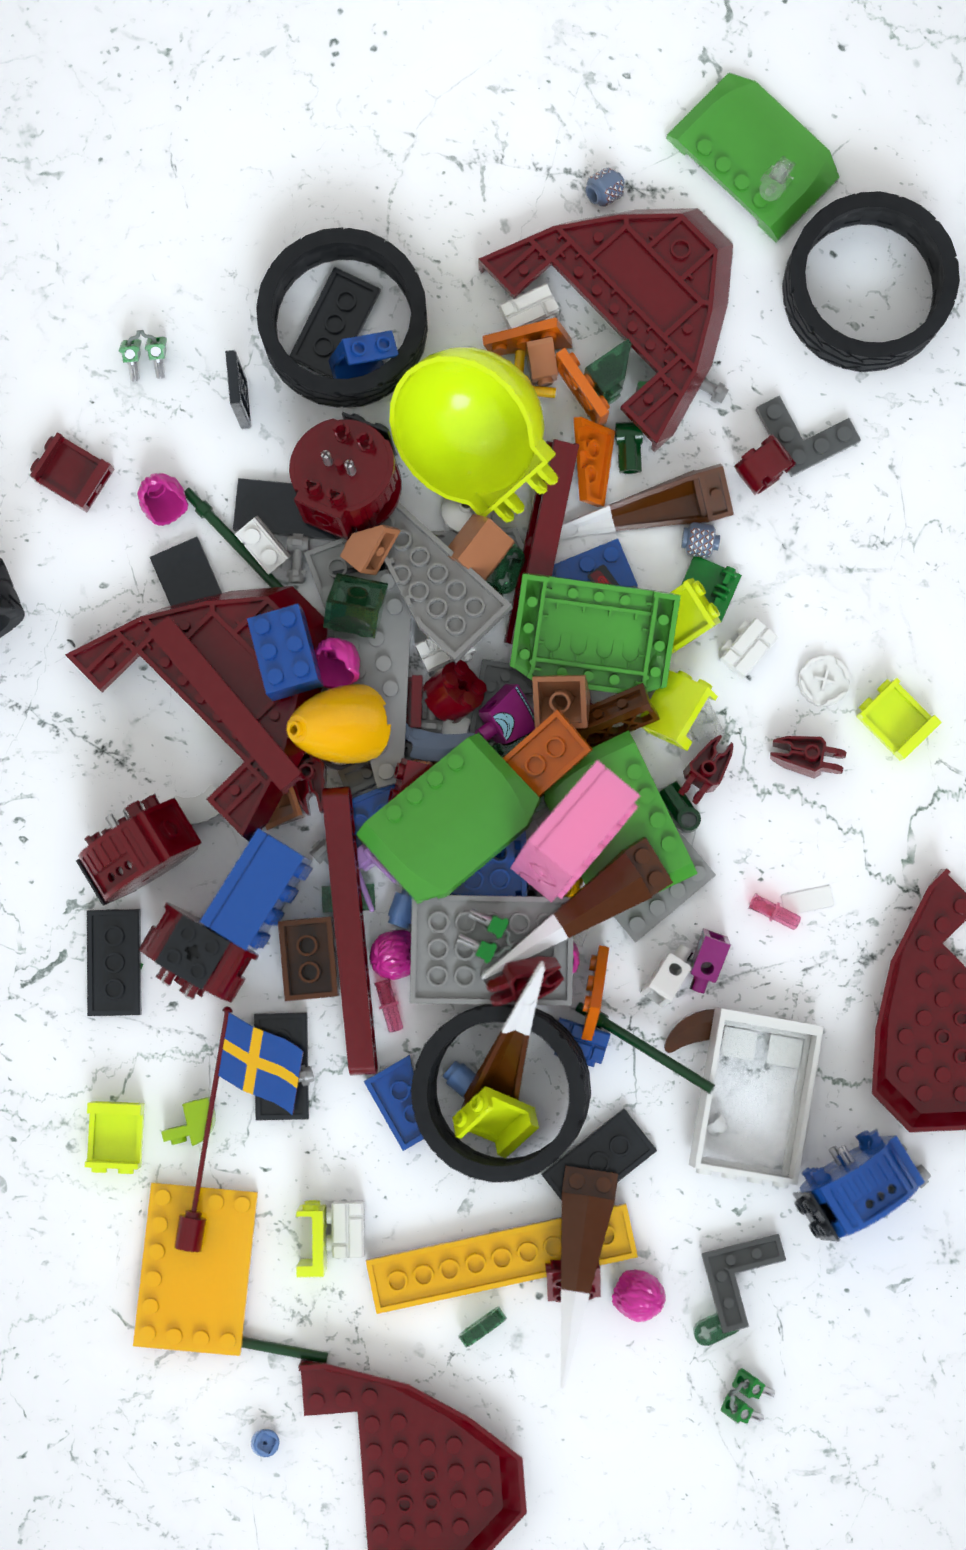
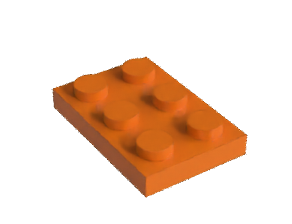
(582, 387)
(548, 753)

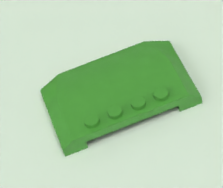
(742, 133)
(594, 630)
(450, 820)
(648, 820)

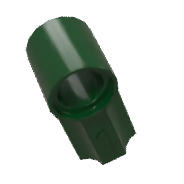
(629, 442)
(679, 805)

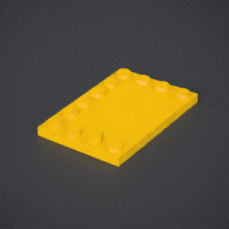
(196, 1296)

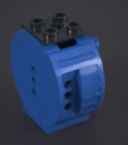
(857, 1186)

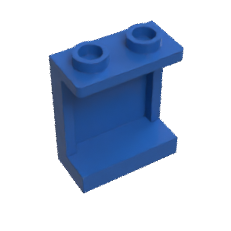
(362, 354)

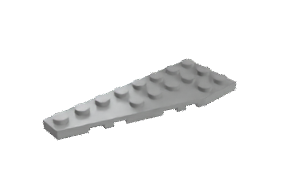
(386, 669)

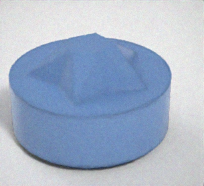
(265, 1443)

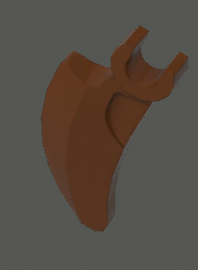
(690, 1030)

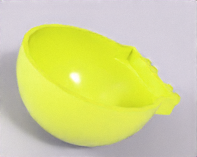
(472, 430)

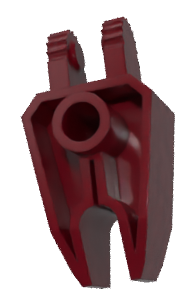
(806, 755)
(705, 772)
(313, 783)
(518, 974)

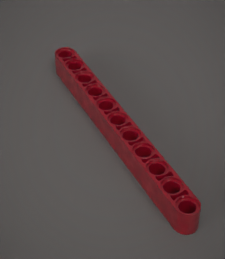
(349, 930)

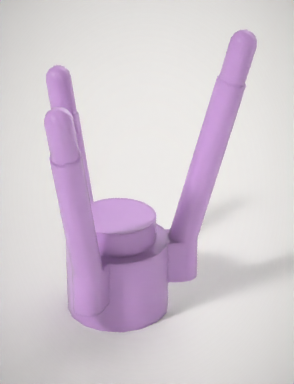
(367, 861)

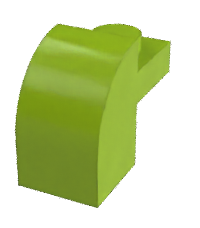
(196, 1117)

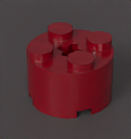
(765, 465)
(454, 692)

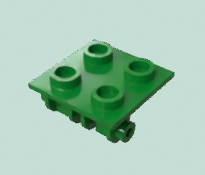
(718, 582)

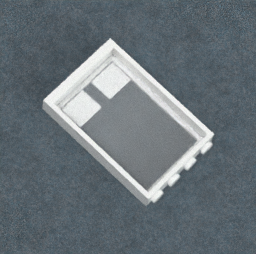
(760, 1100)

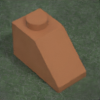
(541, 361)
(369, 548)

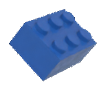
(285, 652)

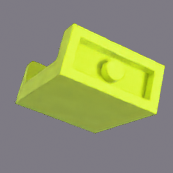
(694, 613)
(678, 708)
(897, 719)
(497, 1119)
(115, 1136)
(318, 1264)

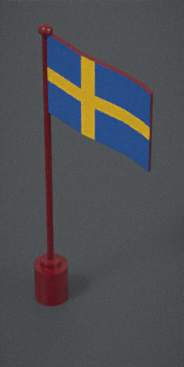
(257, 1065)

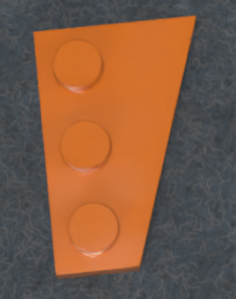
(515, 339)
(593, 460)
(595, 986)

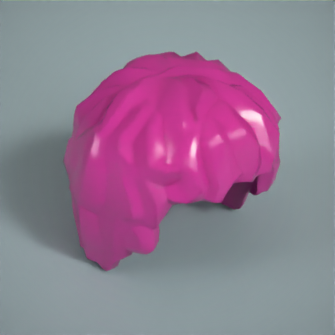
(162, 498)
(337, 662)
(391, 954)
(638, 1295)

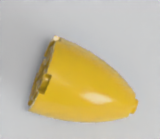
(341, 725)

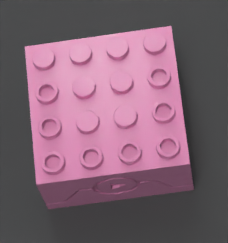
(576, 832)

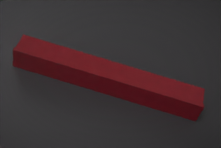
(546, 522)
(226, 704)

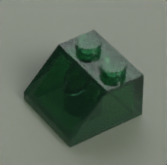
(610, 372)
(355, 605)

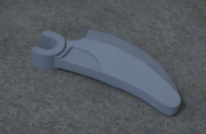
(431, 745)

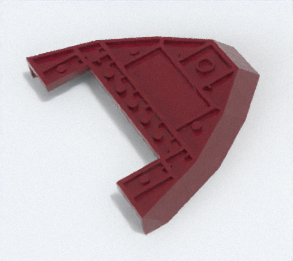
(654, 281)
(223, 637)
(923, 1019)
(425, 1467)

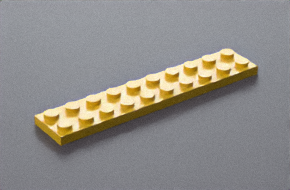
(483, 1262)

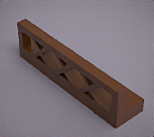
(618, 709)

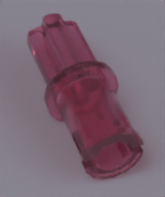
(774, 912)
(389, 1005)

